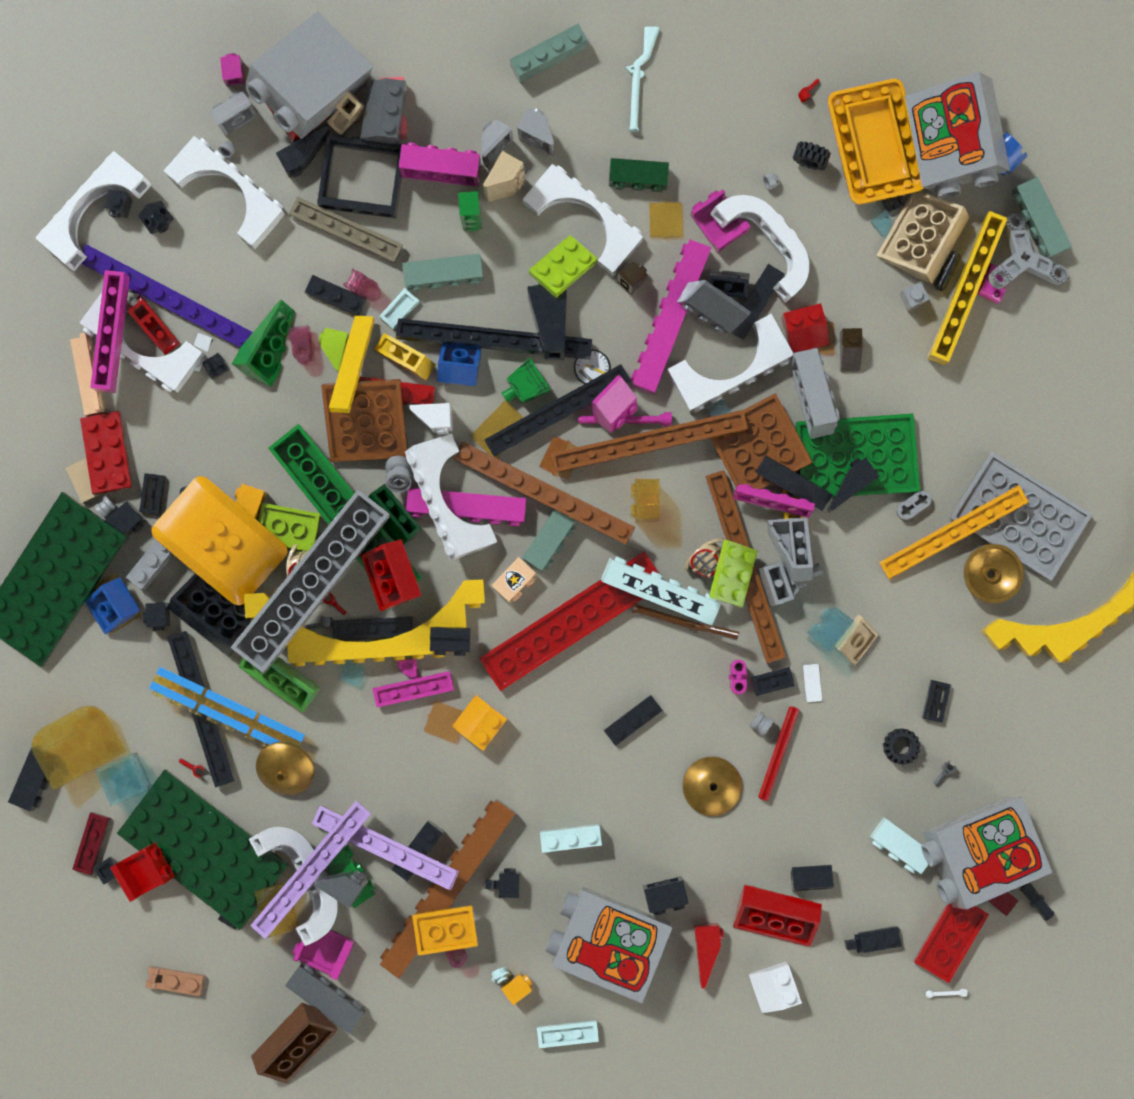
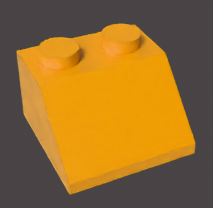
(479, 722)

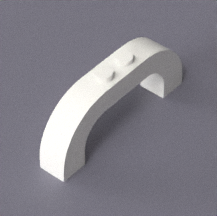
(776, 231)
(298, 850)

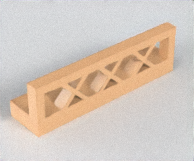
(83, 358)

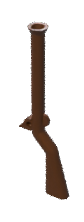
(693, 626)

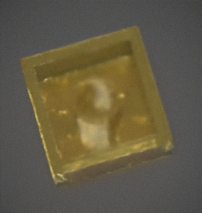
(646, 500)

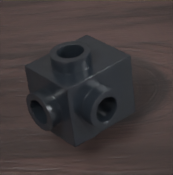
(156, 217)

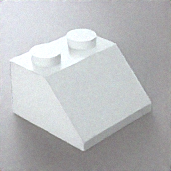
(435, 417)
(775, 988)

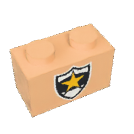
(514, 580)

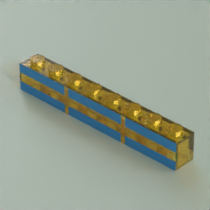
(222, 709)

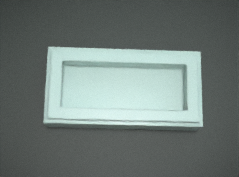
(399, 308)

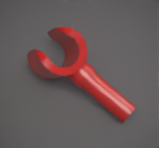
(804, 94)
(333, 602)
(192, 767)

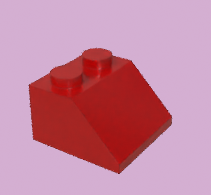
(805, 328)

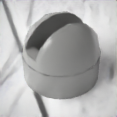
(227, 149)
(770, 181)

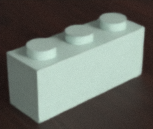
(570, 838)
(900, 846)

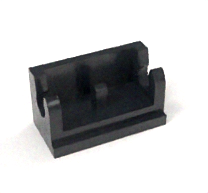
(812, 878)

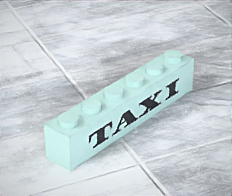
(660, 591)

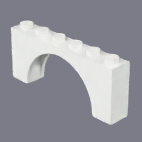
(198, 160)
(557, 188)
(61, 231)
(170, 369)
(699, 390)
(457, 536)

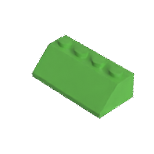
(285, 682)

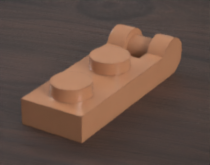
(175, 981)

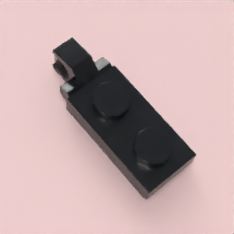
(875, 940)

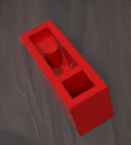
(152, 324)
(708, 944)

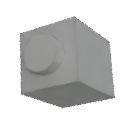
(914, 296)

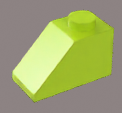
(333, 344)

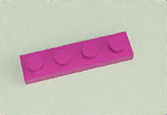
(774, 501)
(413, 689)

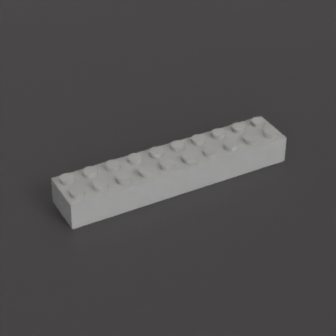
(310, 581)

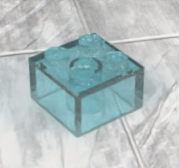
(829, 629)
(123, 779)

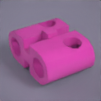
(987, 290)
(738, 677)

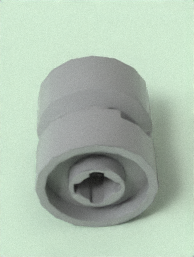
(398, 474)

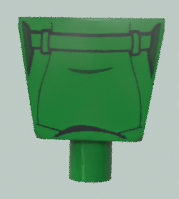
(525, 383)

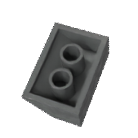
(384, 111)
(712, 306)
(344, 886)

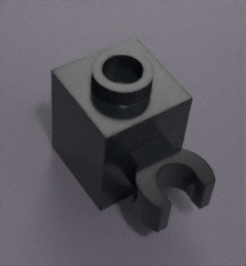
(507, 884)

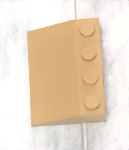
(923, 235)

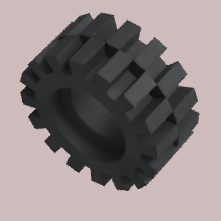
(811, 155)
(912, 752)

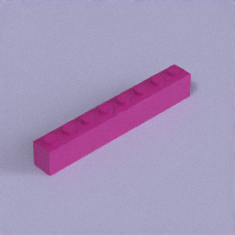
(670, 319)

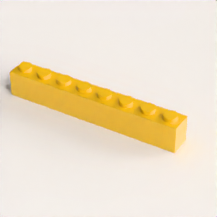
(967, 288)

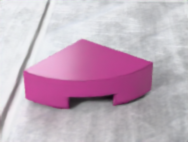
(408, 667)

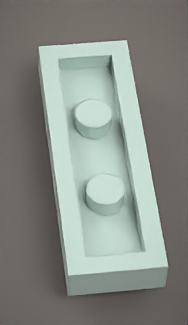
(567, 1034)

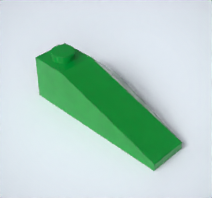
(263, 350)

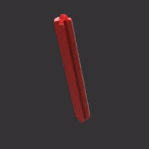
(778, 753)

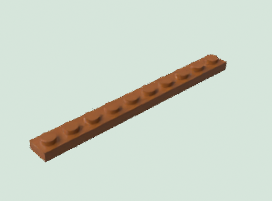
(649, 441)
(544, 493)
(755, 596)

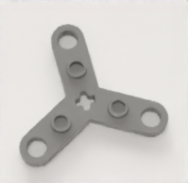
(1015, 265)

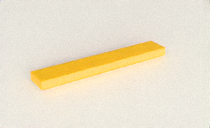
(351, 364)

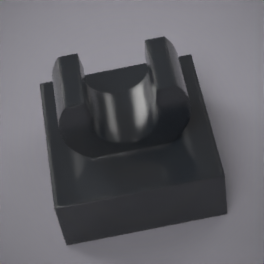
(215, 366)

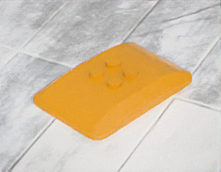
(875, 141)
(219, 540)

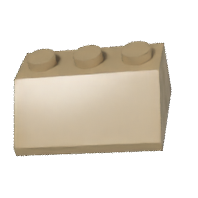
(504, 178)

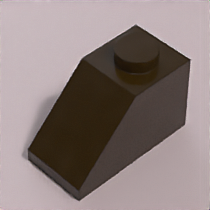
(632, 277)
(850, 349)

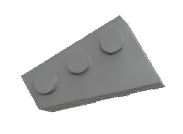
(793, 546)

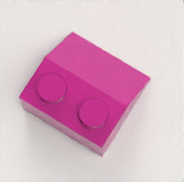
(614, 404)

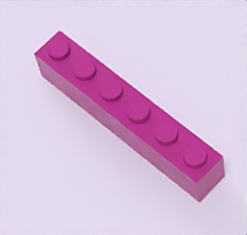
(110, 331)
(473, 506)

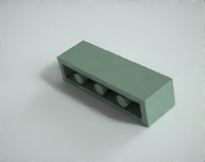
(549, 53)
(1041, 218)
(443, 272)
(549, 540)

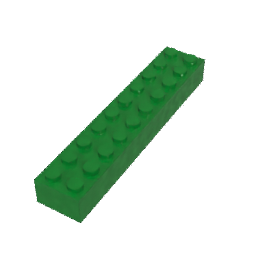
(319, 480)

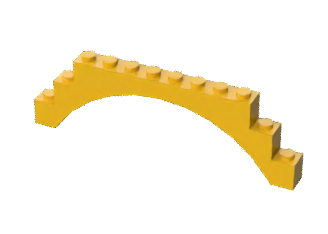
(1062, 638)
(316, 648)

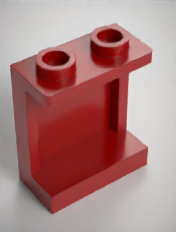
(142, 871)

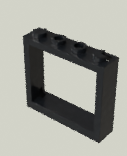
(355, 206)

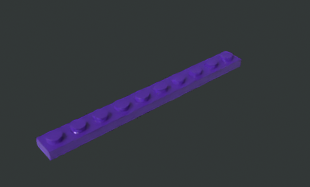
(169, 298)

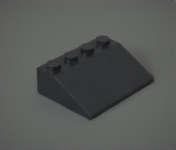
(209, 613)

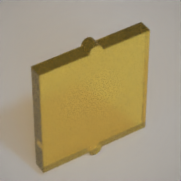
(665, 219)

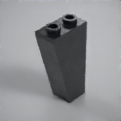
(549, 319)

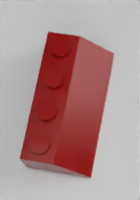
(777, 915)

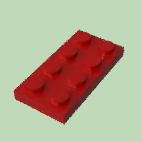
(106, 453)
(950, 940)

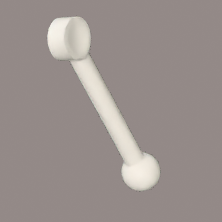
(963, 992)

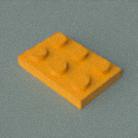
(445, 930)

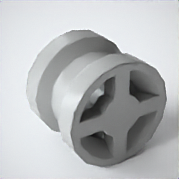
(106, 507)
(761, 723)

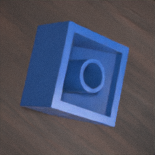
(459, 365)
(112, 605)

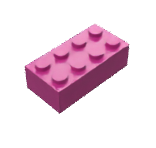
(440, 165)

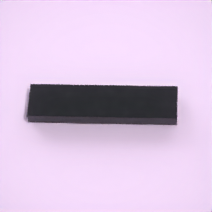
(758, 298)
(793, 482)
(371, 628)

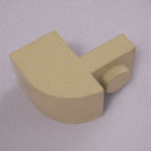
(348, 112)

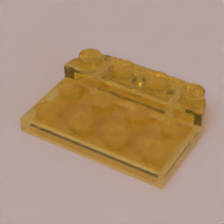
(75, 745)

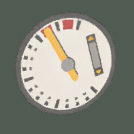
(590, 369)

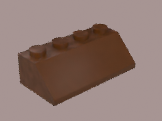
(293, 1043)

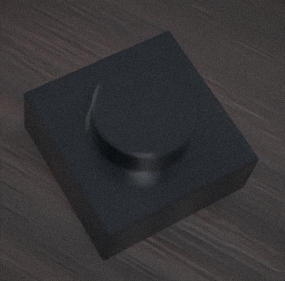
(103, 870)

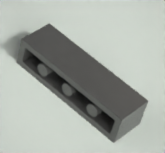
(328, 999)

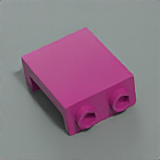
(715, 234)
(326, 953)

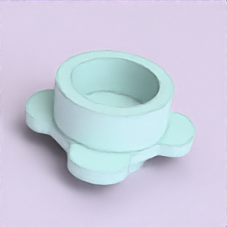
(500, 975)

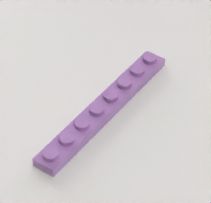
(392, 850)
(310, 869)

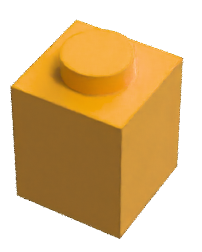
(517, 988)

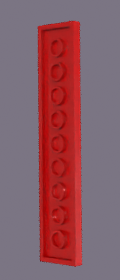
(560, 629)

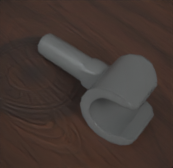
(326, 622)
(945, 771)

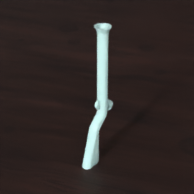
(650, 36)

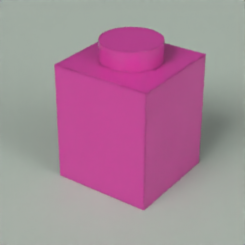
(232, 69)

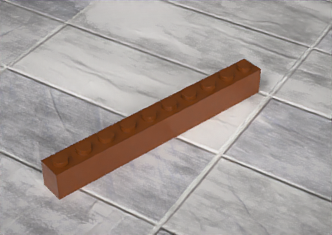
(439, 898)

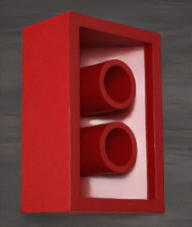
(390, 575)

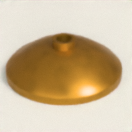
(1006, 568)
(285, 760)
(698, 781)

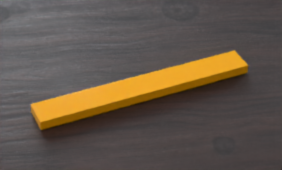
(954, 532)

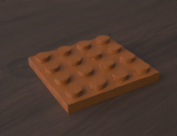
(372, 427)
(767, 434)

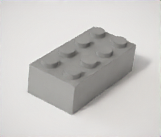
(814, 393)

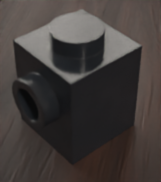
(117, 204)
(157, 616)

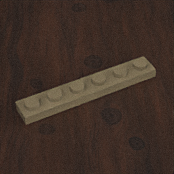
(346, 229)

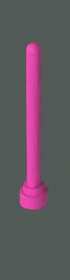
(664, 419)

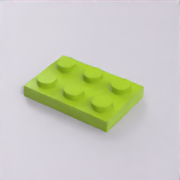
(563, 266)
(291, 525)
(733, 573)

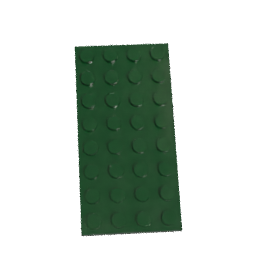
(55, 577)
(203, 848)

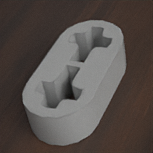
(911, 501)

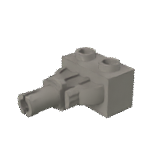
(778, 583)

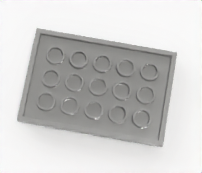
(1039, 530)

